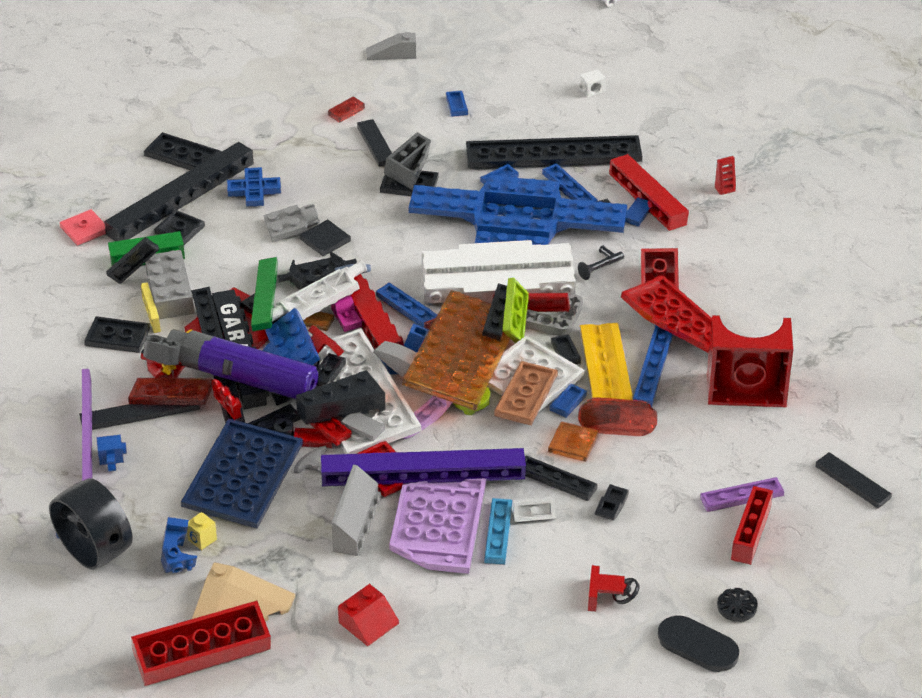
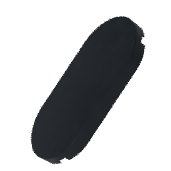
(698, 643)

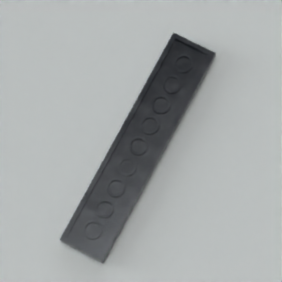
(551, 151)

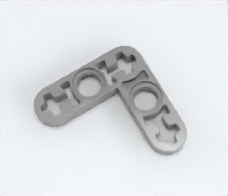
(563, 324)

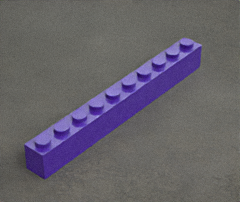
(426, 466)

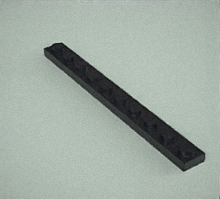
(210, 325)

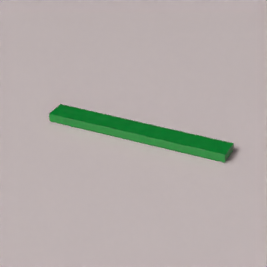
(264, 294)

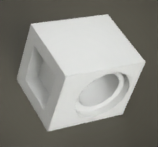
(592, 83)

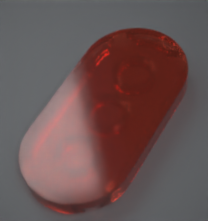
(618, 416)

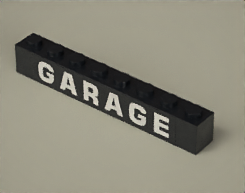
(236, 330)

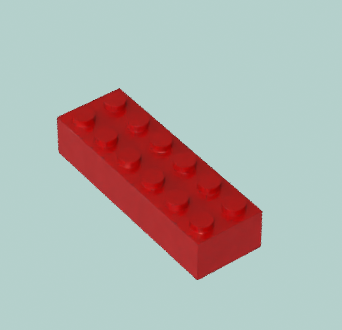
(201, 643)

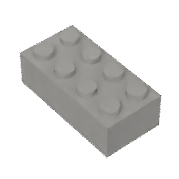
(169, 284)

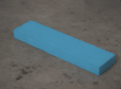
(498, 531)

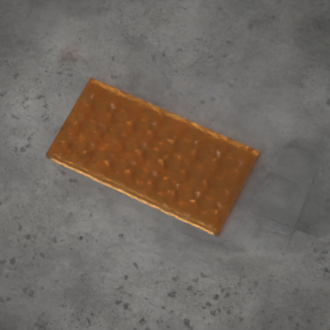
(455, 356)

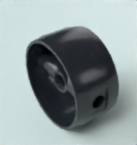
(90, 523)

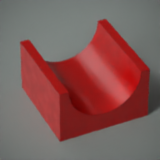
(749, 368)

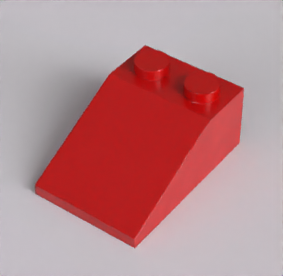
(658, 263)

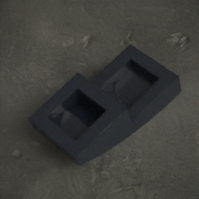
(612, 502)

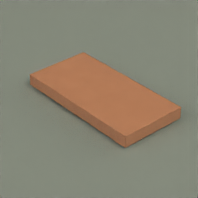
(526, 393)

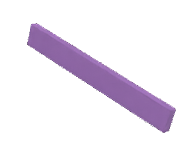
(86, 424)

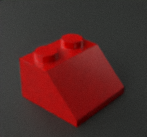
(367, 615)

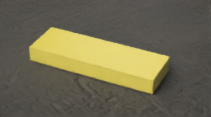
(150, 307)

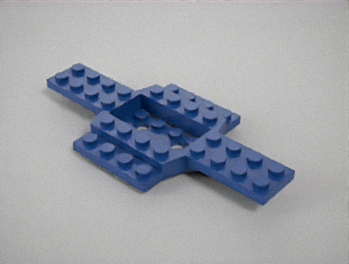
(516, 222)

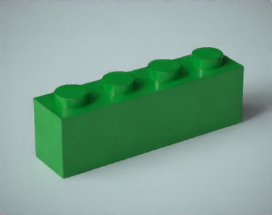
(165, 242)

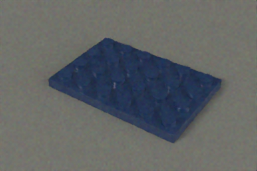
(242, 473)

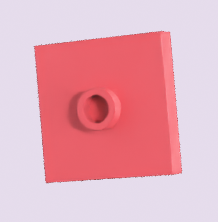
(83, 227)

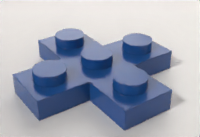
(254, 187)

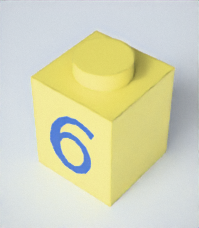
(201, 531)

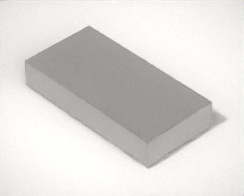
(363, 425)

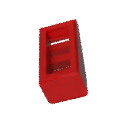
(728, 185)

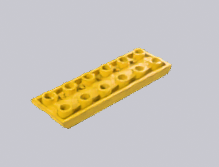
(605, 361)

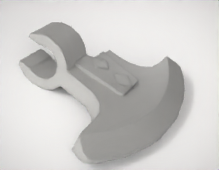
(311, 460)

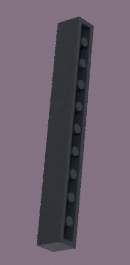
(179, 192)

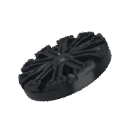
(737, 605)

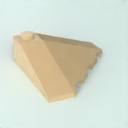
(232, 587)

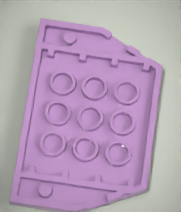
(438, 524)

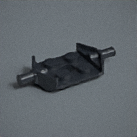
(305, 273)

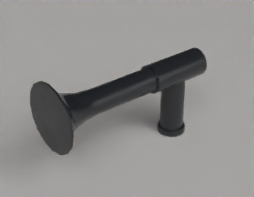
(584, 270)

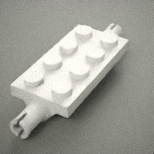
(321, 293)

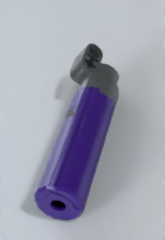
(232, 362)

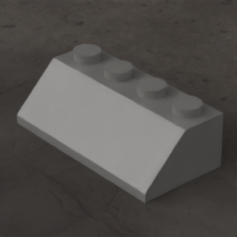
(354, 512)

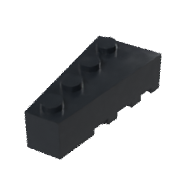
(341, 398)

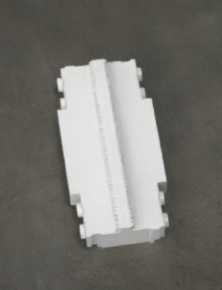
(479, 268)

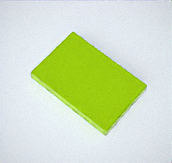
(515, 310)

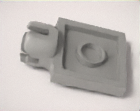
(291, 221)

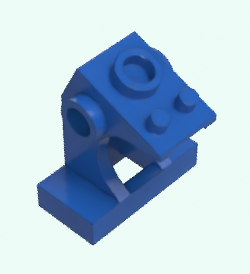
(175, 536)

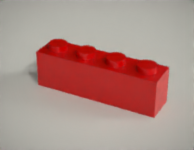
(752, 525)

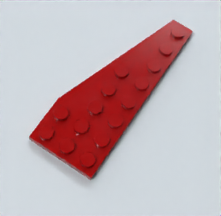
(671, 310)

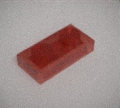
(346, 109)

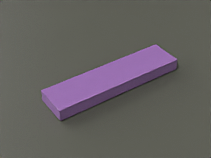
(738, 494)

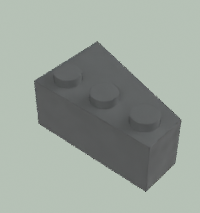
(408, 160)

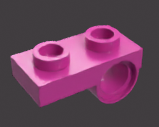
(346, 314)

